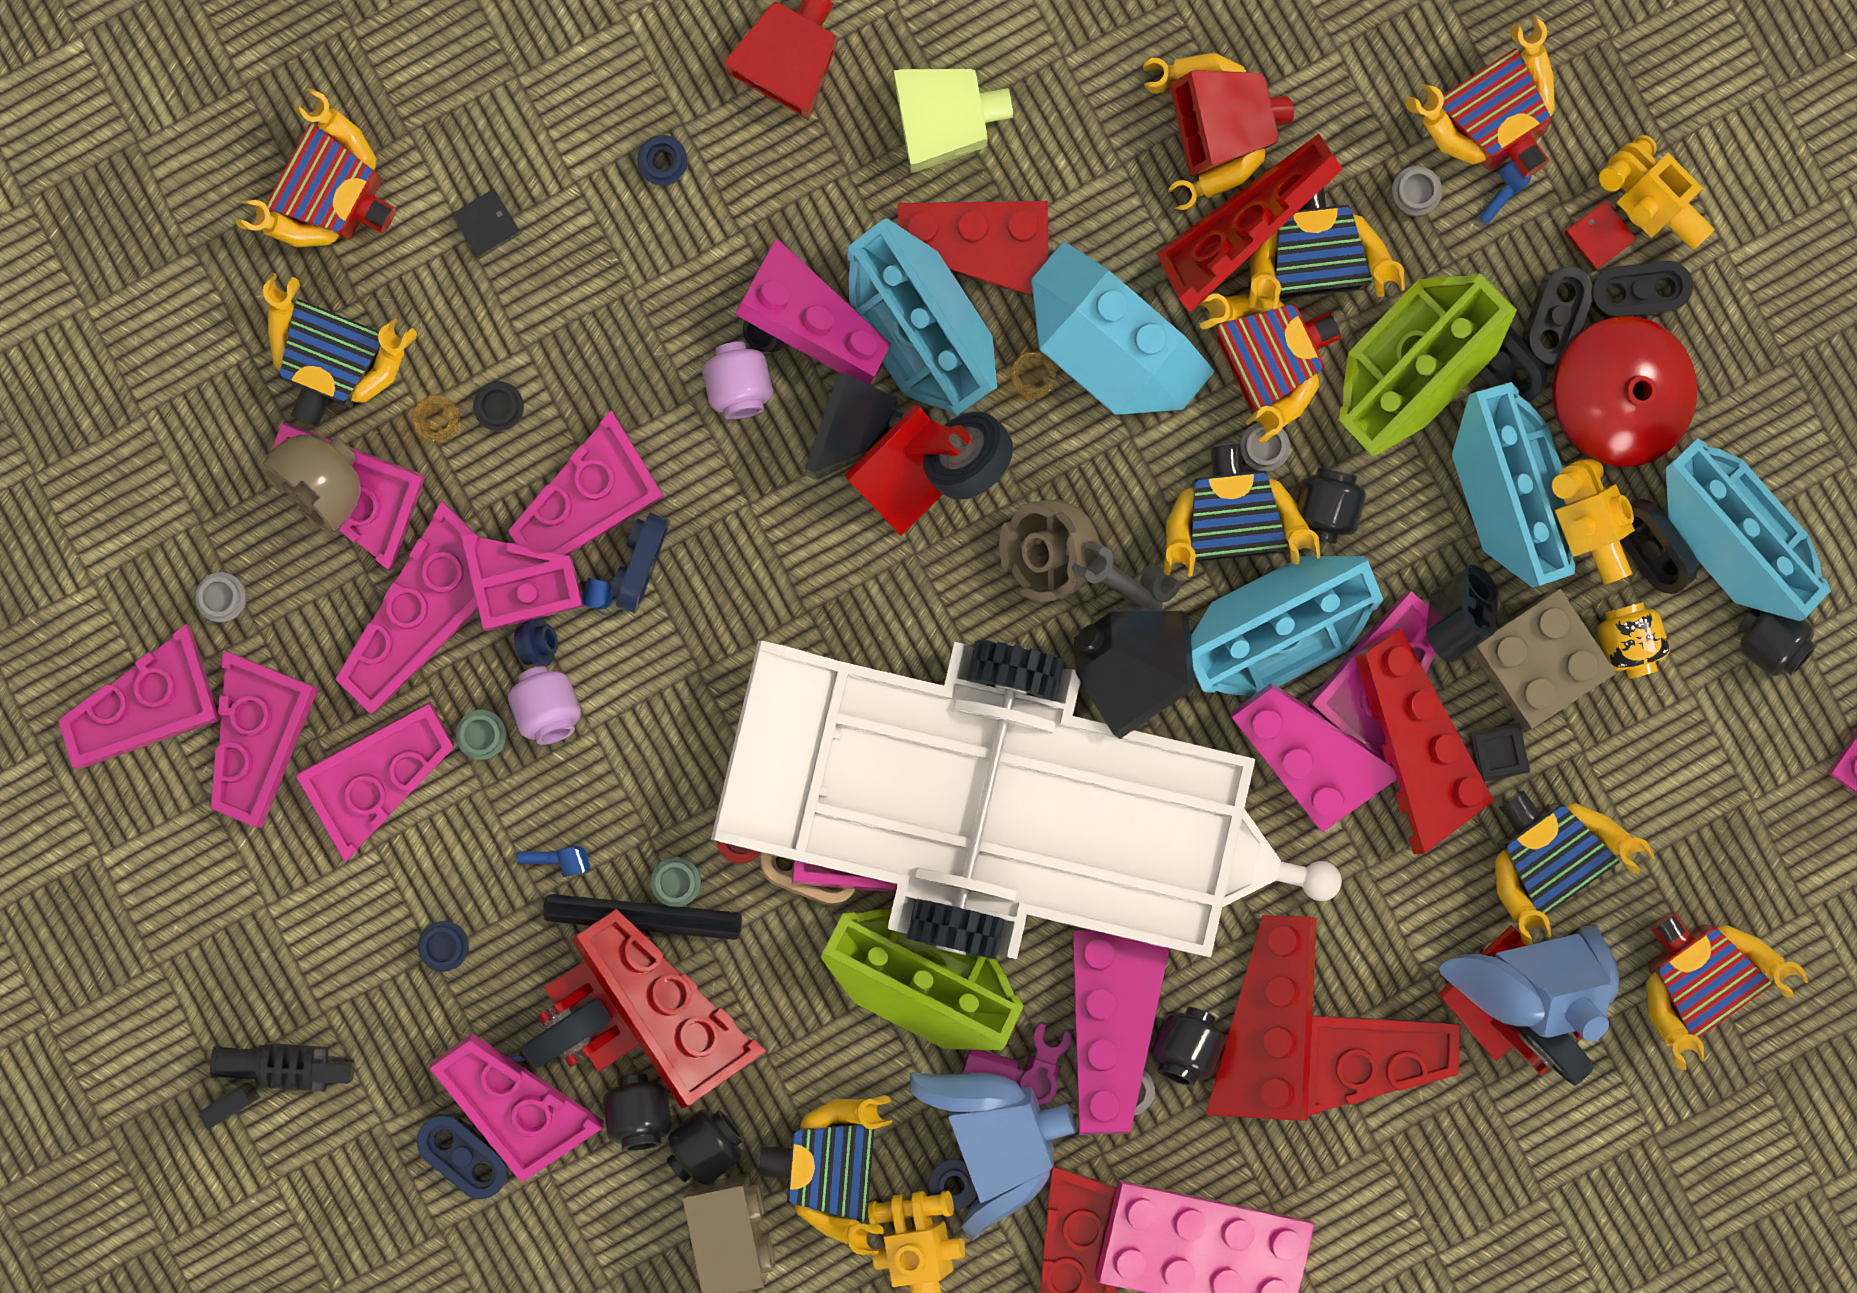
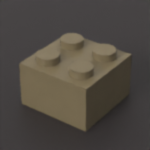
(1542, 660)
(727, 1235)

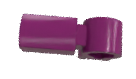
(1040, 1070)

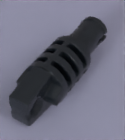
(282, 1066)

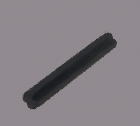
(645, 916)

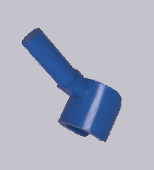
(1514, 183)
(597, 594)
(571, 859)

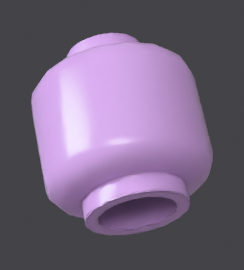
(737, 381)
(544, 705)

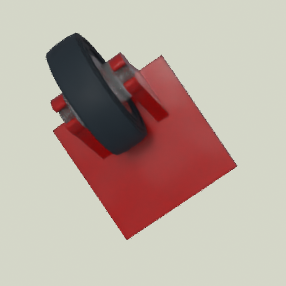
(927, 460)
(580, 1024)
(1498, 1038)

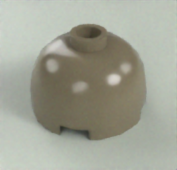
(316, 478)
(1044, 545)

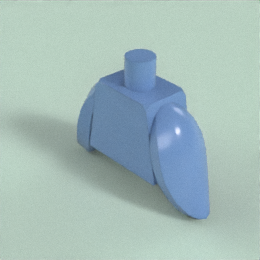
(1543, 985)
(1000, 1137)

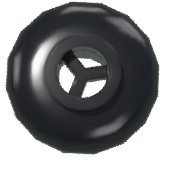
(1331, 503)
(1776, 642)
(1188, 1046)
(637, 1113)
(704, 1147)

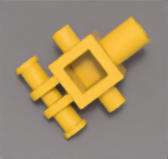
(1655, 191)
(1594, 517)
(919, 1252)

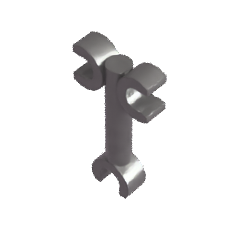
(1147, 596)

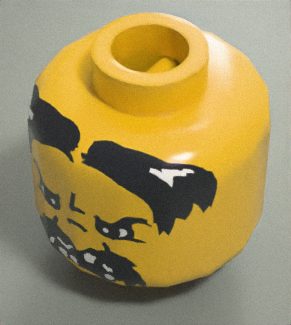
(1633, 639)

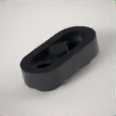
(1639, 289)
(1557, 317)
(1516, 354)
(1656, 546)

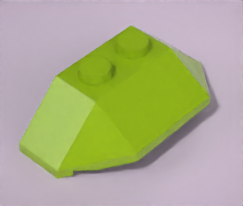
(1421, 357)
(924, 989)

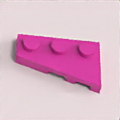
(811, 316)
(589, 495)
(1343, 696)
(146, 705)
(258, 734)
(373, 775)
(512, 1107)

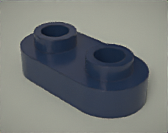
(647, 542)
(460, 1159)

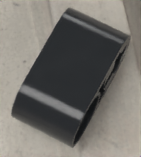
(1462, 613)

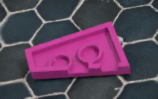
(384, 503)
(1312, 758)

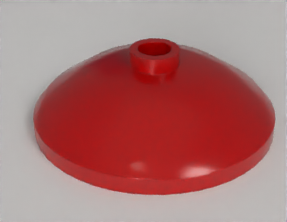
(1596, 394)

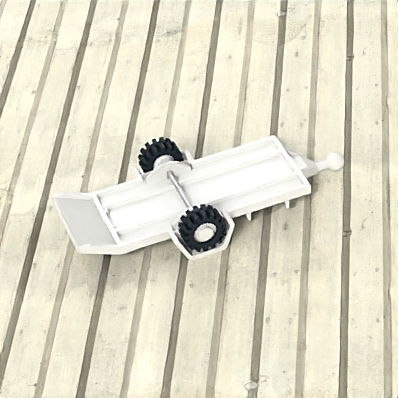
(994, 802)

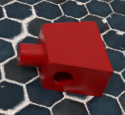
(787, 55)

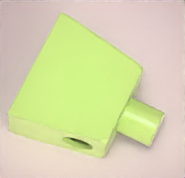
(945, 113)

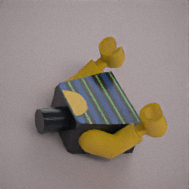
(1321, 254)
(329, 353)
(1234, 516)
(1555, 857)
(831, 1168)

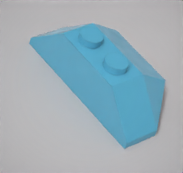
(936, 336)
(1112, 338)
(1507, 479)
(1743, 533)
(1283, 624)

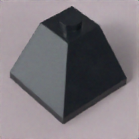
(851, 425)
(1135, 665)

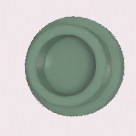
(481, 734)
(676, 881)

